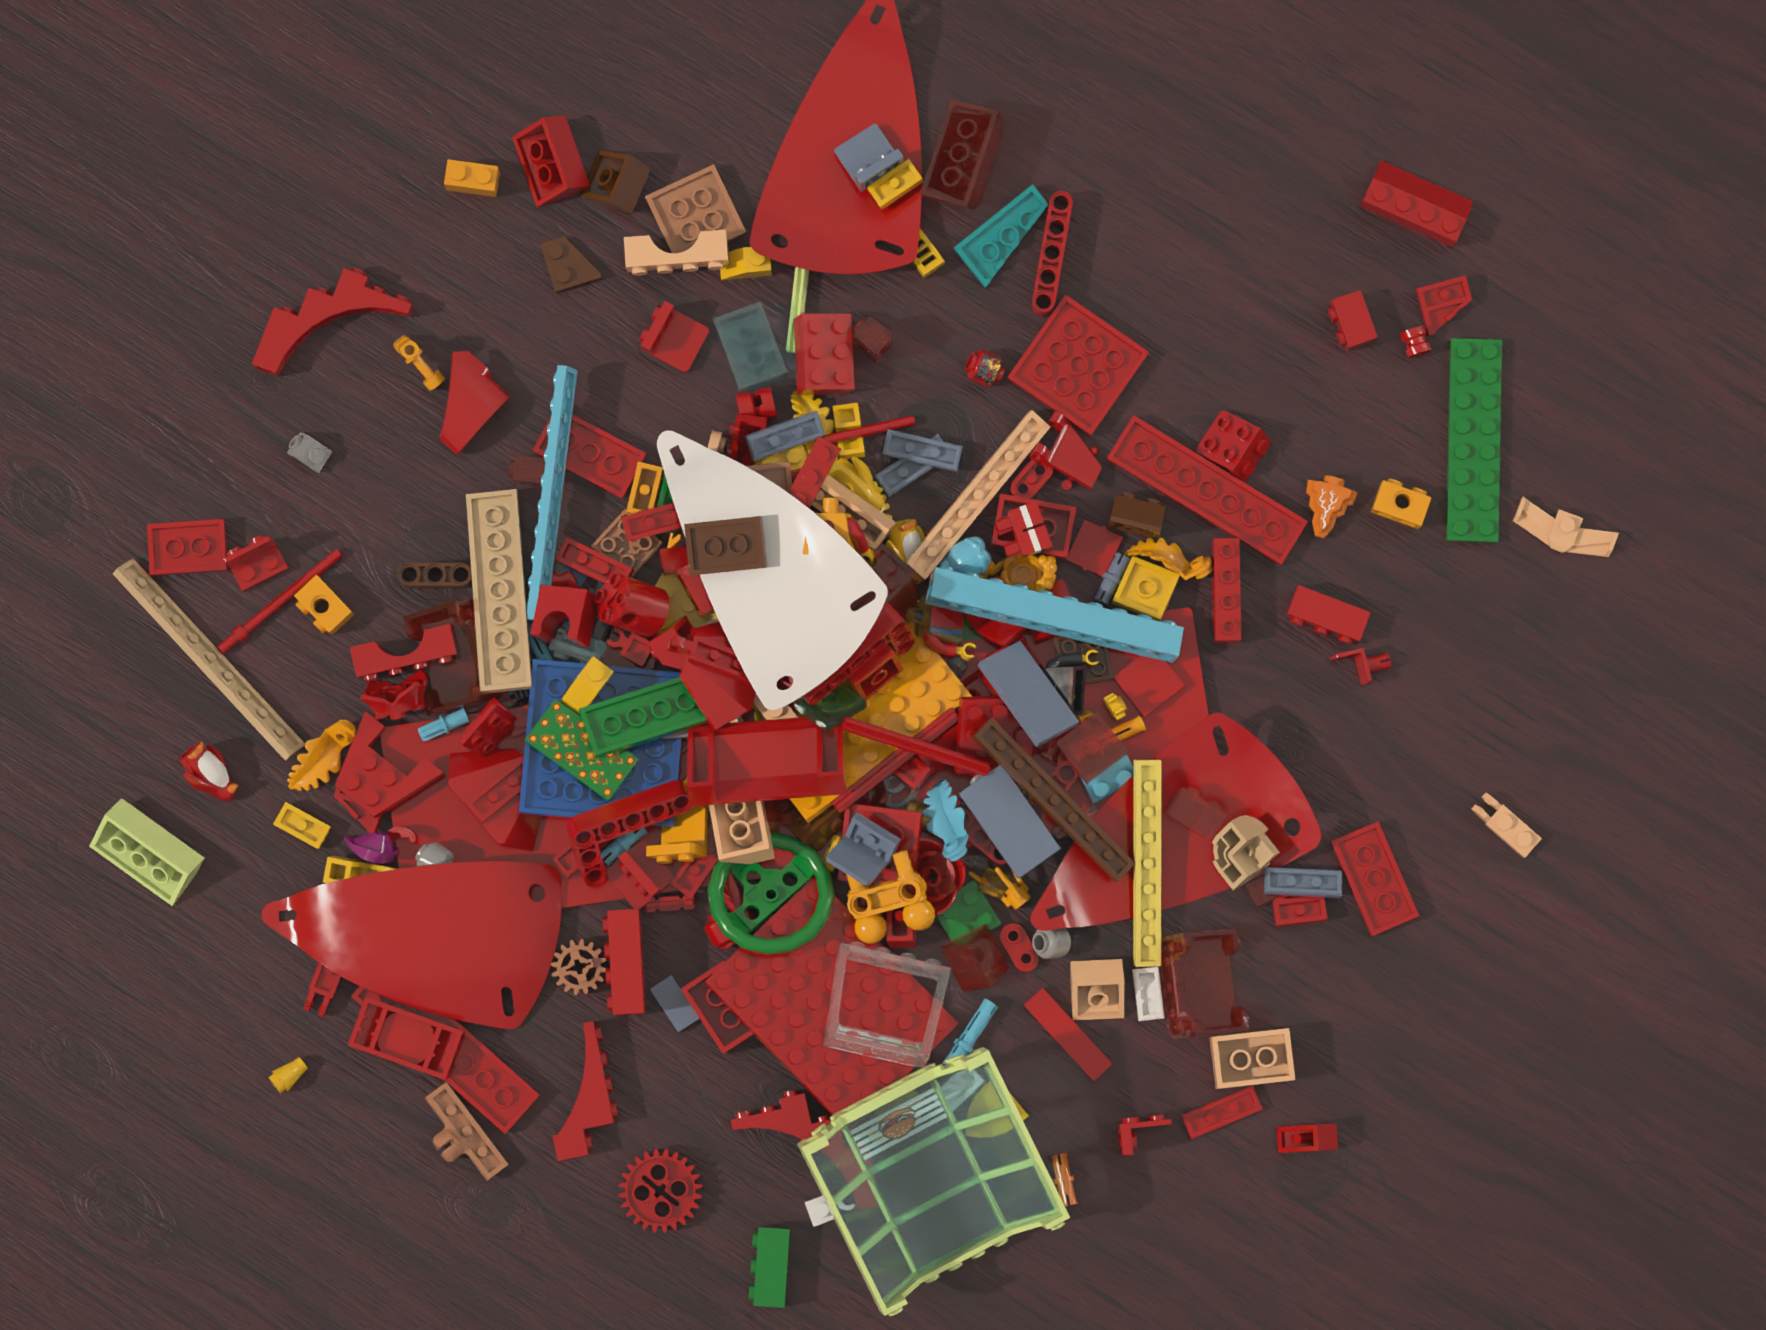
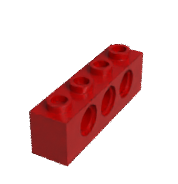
(1226, 591)

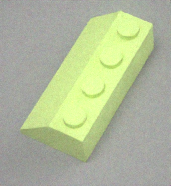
(146, 851)

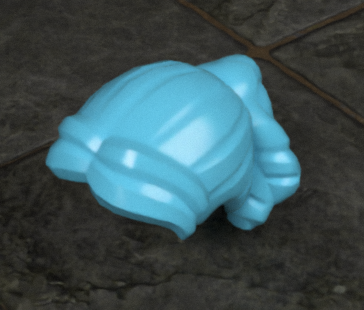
(968, 556)

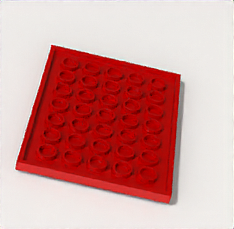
(789, 997)

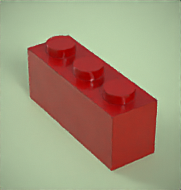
(1327, 615)

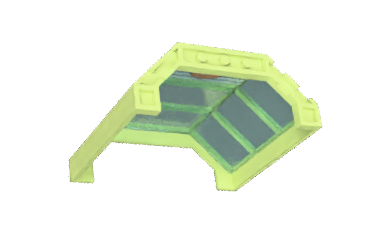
(930, 1175)

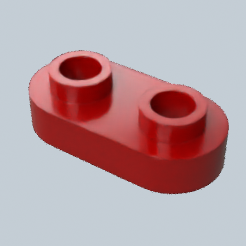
(1031, 479)
(1019, 947)

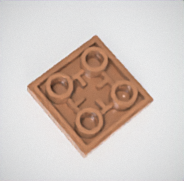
(632, 553)

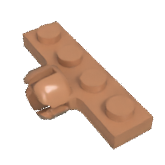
(463, 1133)

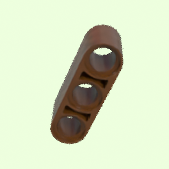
(423, 572)

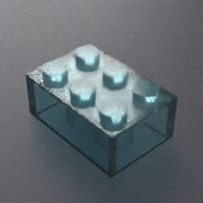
(750, 347)

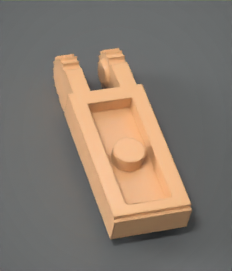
(1508, 826)

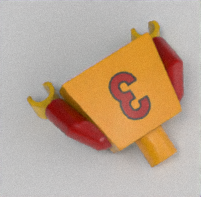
(845, 526)

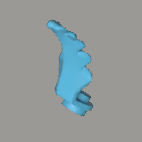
(946, 820)

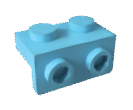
(1110, 780)

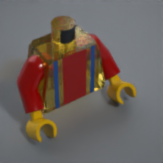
(939, 628)

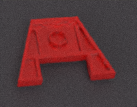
(372, 779)

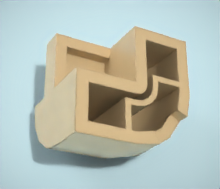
(1242, 850)

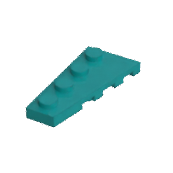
(995, 239)

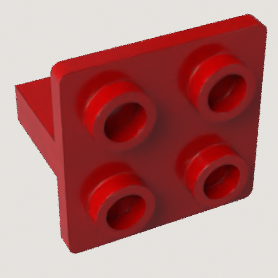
(639, 876)

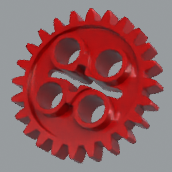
(645, 1209)

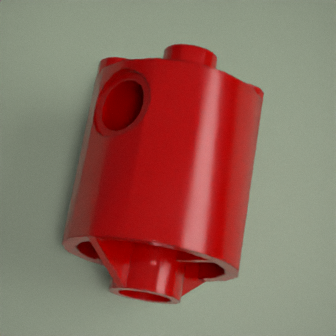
(632, 605)

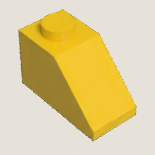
(745, 264)
(587, 685)

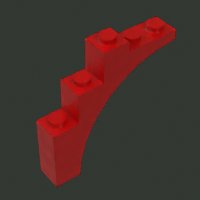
(350, 297)
(791, 1118)

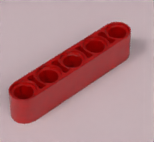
(1056, 242)

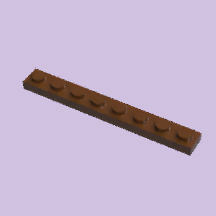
(1053, 799)

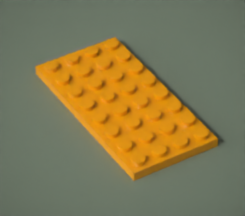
(903, 706)

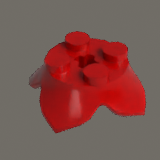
(395, 700)
(950, 875)

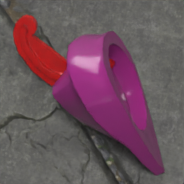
(379, 846)

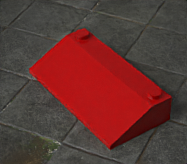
(764, 761)

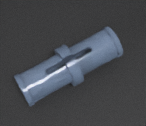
(1112, 579)

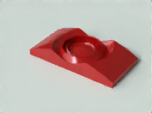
(405, 1038)

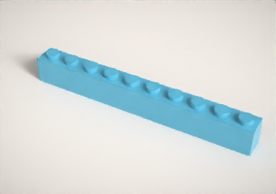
(1054, 614)

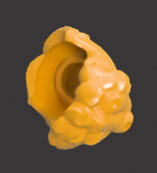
(1032, 571)

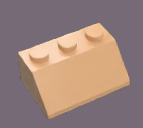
(742, 832)

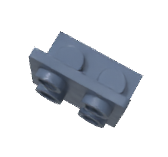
(868, 156)

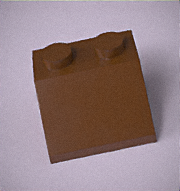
(616, 181)
(1137, 515)

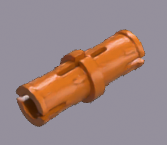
(1064, 1179)

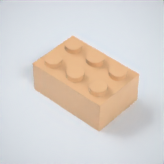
(1252, 1058)

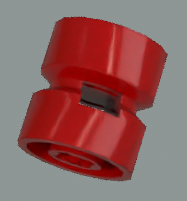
(763, 397)

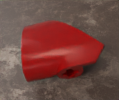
(470, 401)

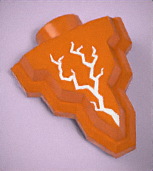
(1328, 502)

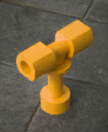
(411, 352)

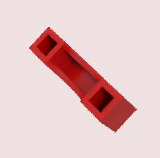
(437, 644)

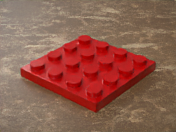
(1078, 365)

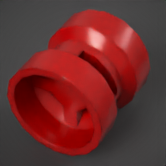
(1415, 342)

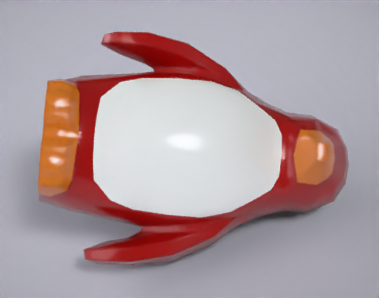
(207, 771)

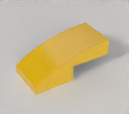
(846, 418)

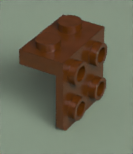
(818, 830)

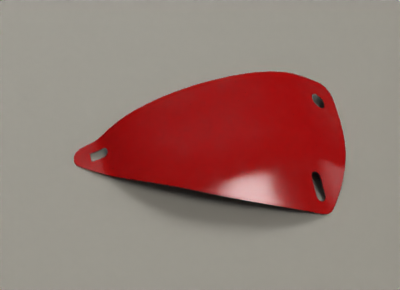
(809, 190)
(1243, 781)
(435, 935)

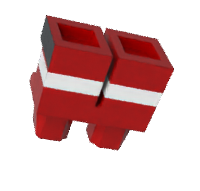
(1025, 542)

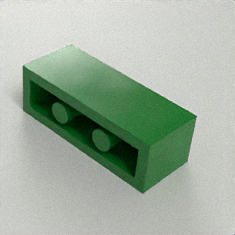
(770, 1267)

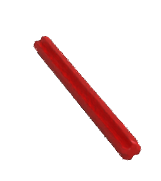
(916, 746)
(893, 761)

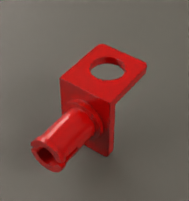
(1365, 664)

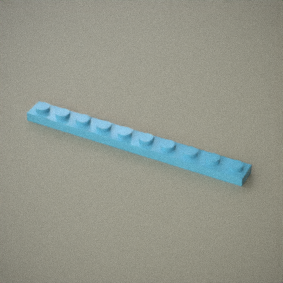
(552, 484)

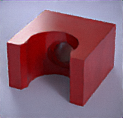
(561, 604)

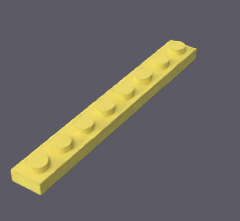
(1147, 864)

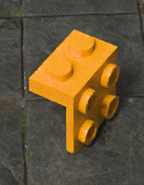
(685, 839)

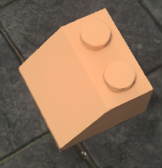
(1097, 989)

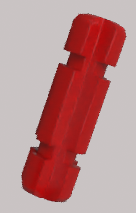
(670, 903)

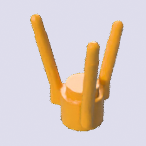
(1016, 894)

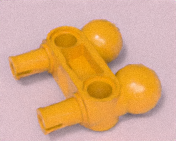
(890, 895)

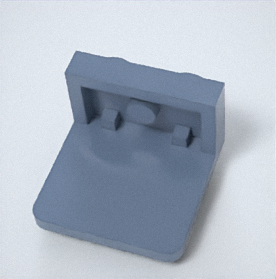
(863, 850)

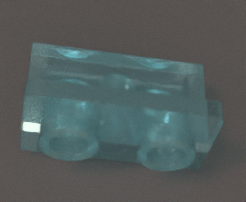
(565, 648)

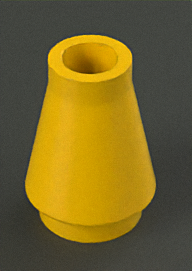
(286, 1076)

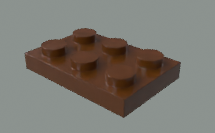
(725, 545)

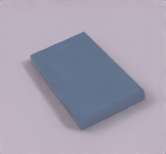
(1028, 693)
(1009, 821)

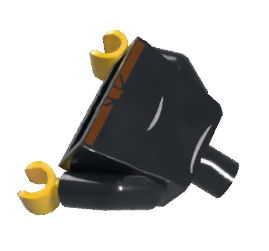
(1068, 679)

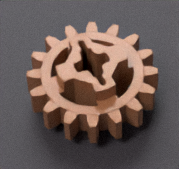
(582, 978)

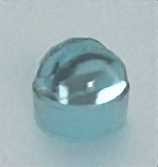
(957, 665)

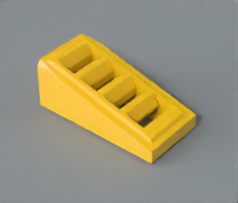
(933, 265)

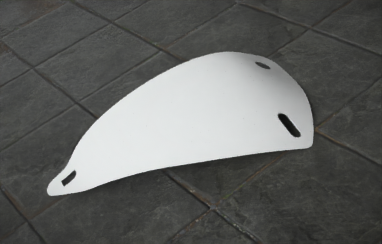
(797, 609)

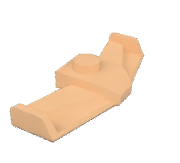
(1564, 531)

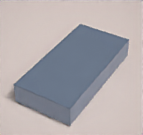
(674, 1003)

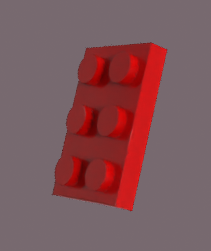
(187, 547)

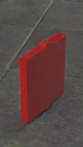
(1094, 548)

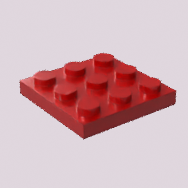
(973, 714)
(899, 822)

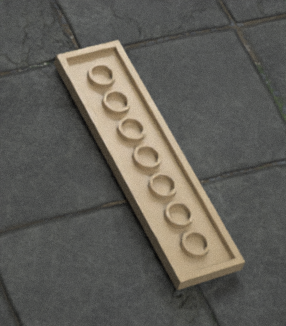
(499, 591)

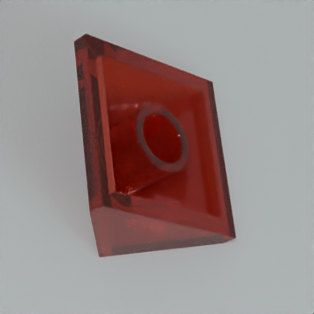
(975, 959)

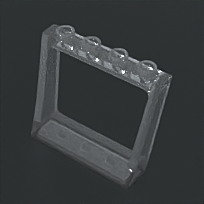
(876, 1044)

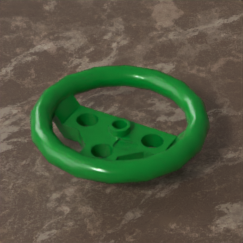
(803, 866)

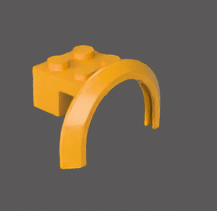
(646, 492)

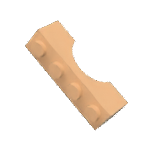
(708, 251)

